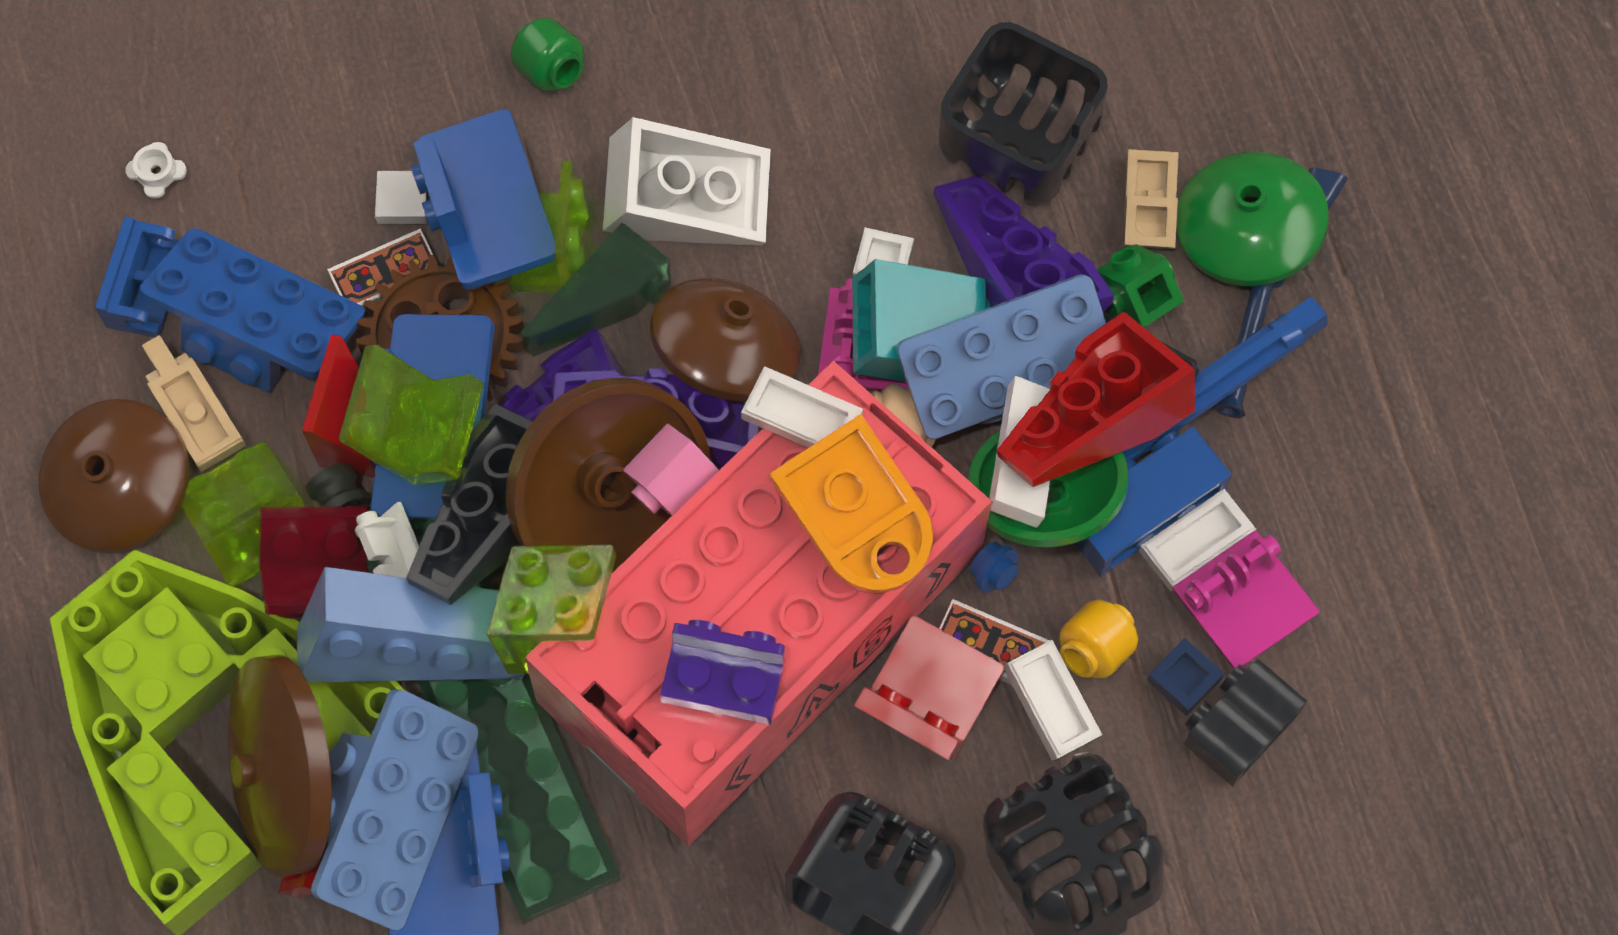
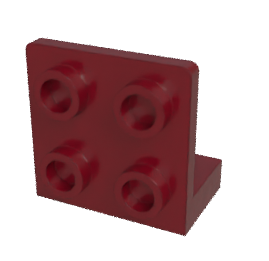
(298, 546)

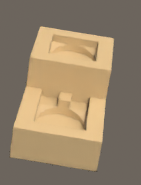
(1151, 199)

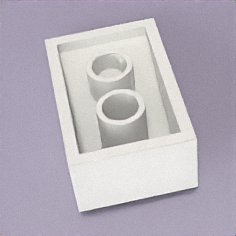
(686, 185)

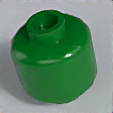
(547, 55)

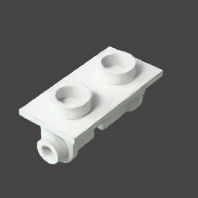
(388, 540)

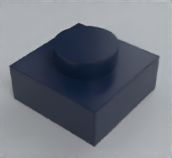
(1185, 676)

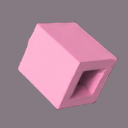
(669, 471)

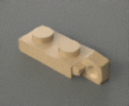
(191, 406)

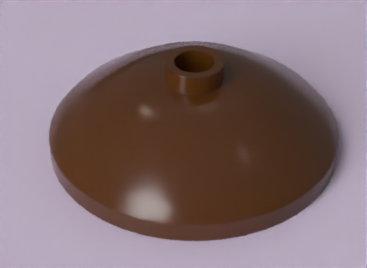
(722, 336)
(134, 492)

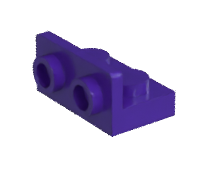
(723, 671)

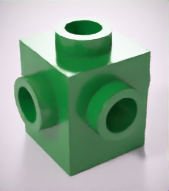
(1141, 284)

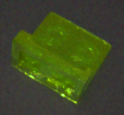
(567, 217)
(409, 419)
(227, 508)
(548, 597)

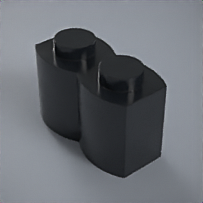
(1243, 721)

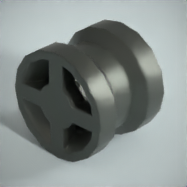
(336, 487)

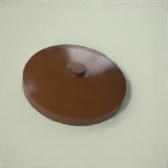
(570, 463)
(279, 765)

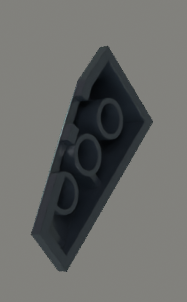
(473, 523)

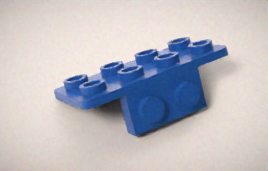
(483, 199)
(247, 310)
(439, 349)
(465, 864)

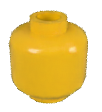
(1098, 639)

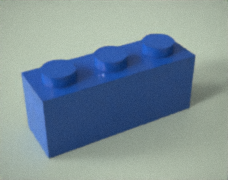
(1160, 492)

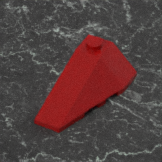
(1107, 400)

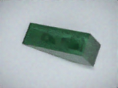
(605, 290)

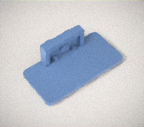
(964, 367)
(391, 807)

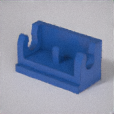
(134, 257)

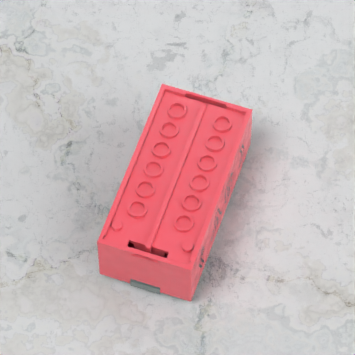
(747, 567)

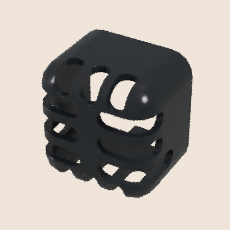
(996, 58)
(1054, 797)
(849, 891)

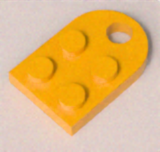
(854, 504)

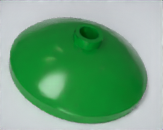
(1257, 239)
(1081, 500)

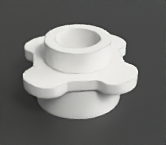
(150, 157)

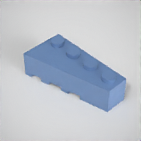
(391, 631)

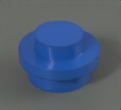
(994, 567)

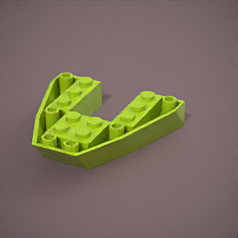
(139, 667)

